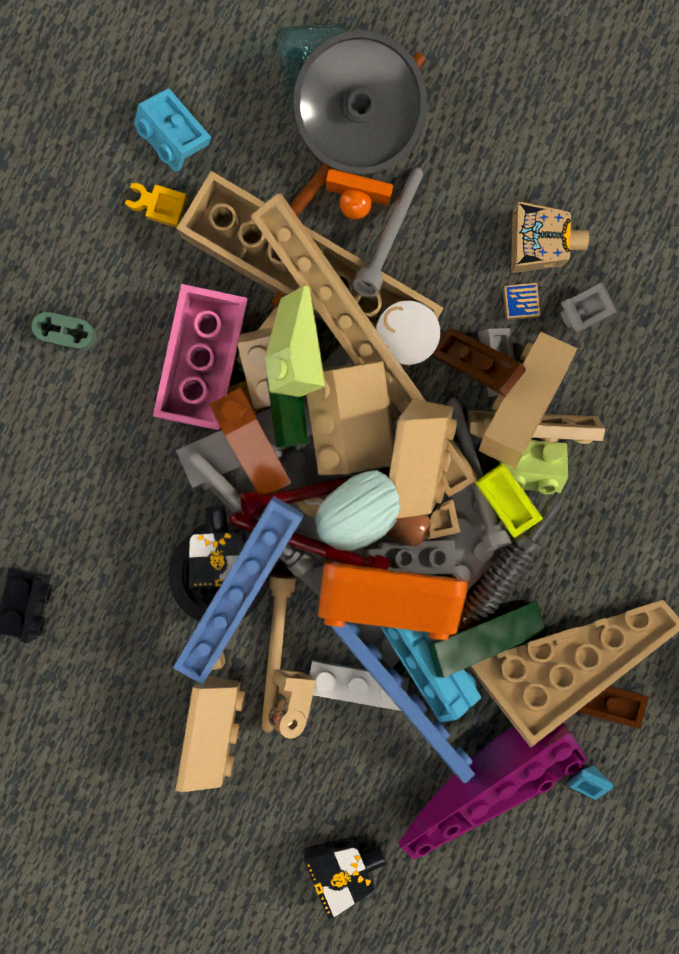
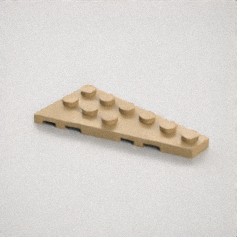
(562, 672)

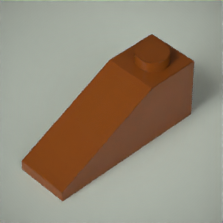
(250, 442)

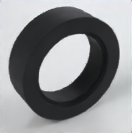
(186, 596)

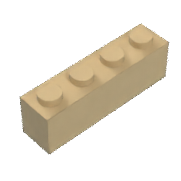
(526, 403)

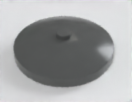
(360, 102)

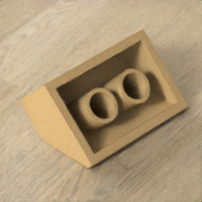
(352, 419)
(421, 456)
(209, 734)

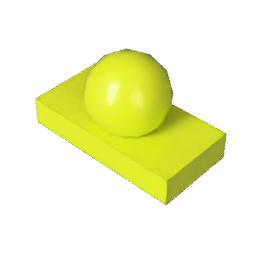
(508, 500)

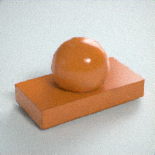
(357, 192)

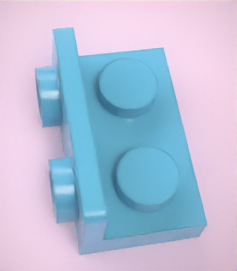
(170, 128)

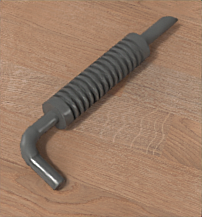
(506, 570)

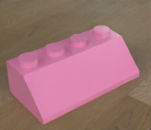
(199, 356)

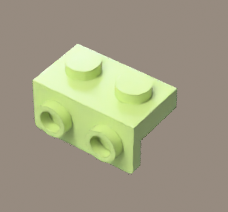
(542, 467)

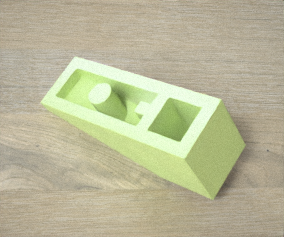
(293, 348)

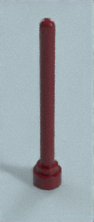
(254, 503)
(318, 547)

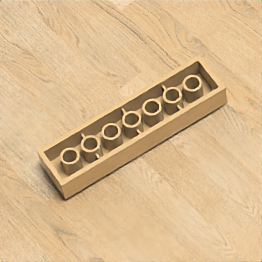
(223, 228)

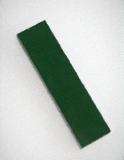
(486, 639)

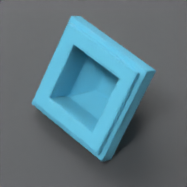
(590, 783)

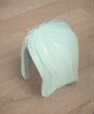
(358, 511)

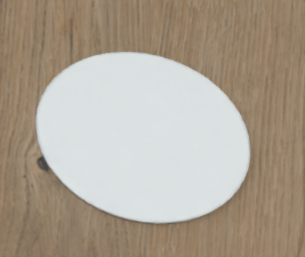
(415, 332)

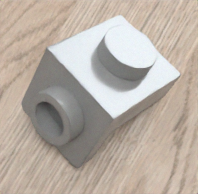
(587, 308)

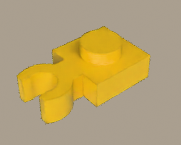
(162, 204)

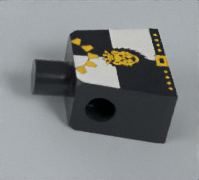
(214, 548)
(342, 872)

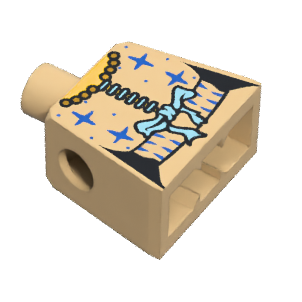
(543, 238)

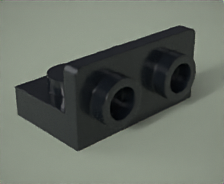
(24, 604)

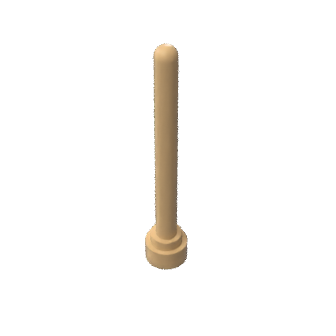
(281, 589)

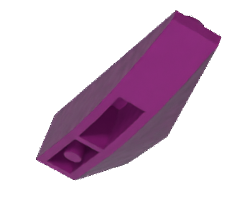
(504, 778)

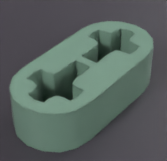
(65, 323)

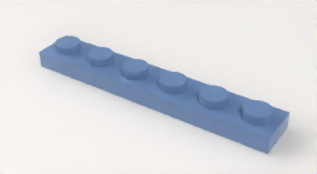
(238, 590)
(411, 706)

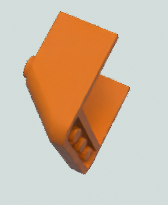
(391, 599)

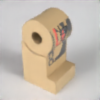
(292, 702)

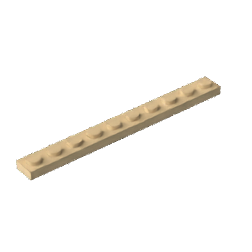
(347, 318)

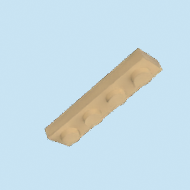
(552, 426)

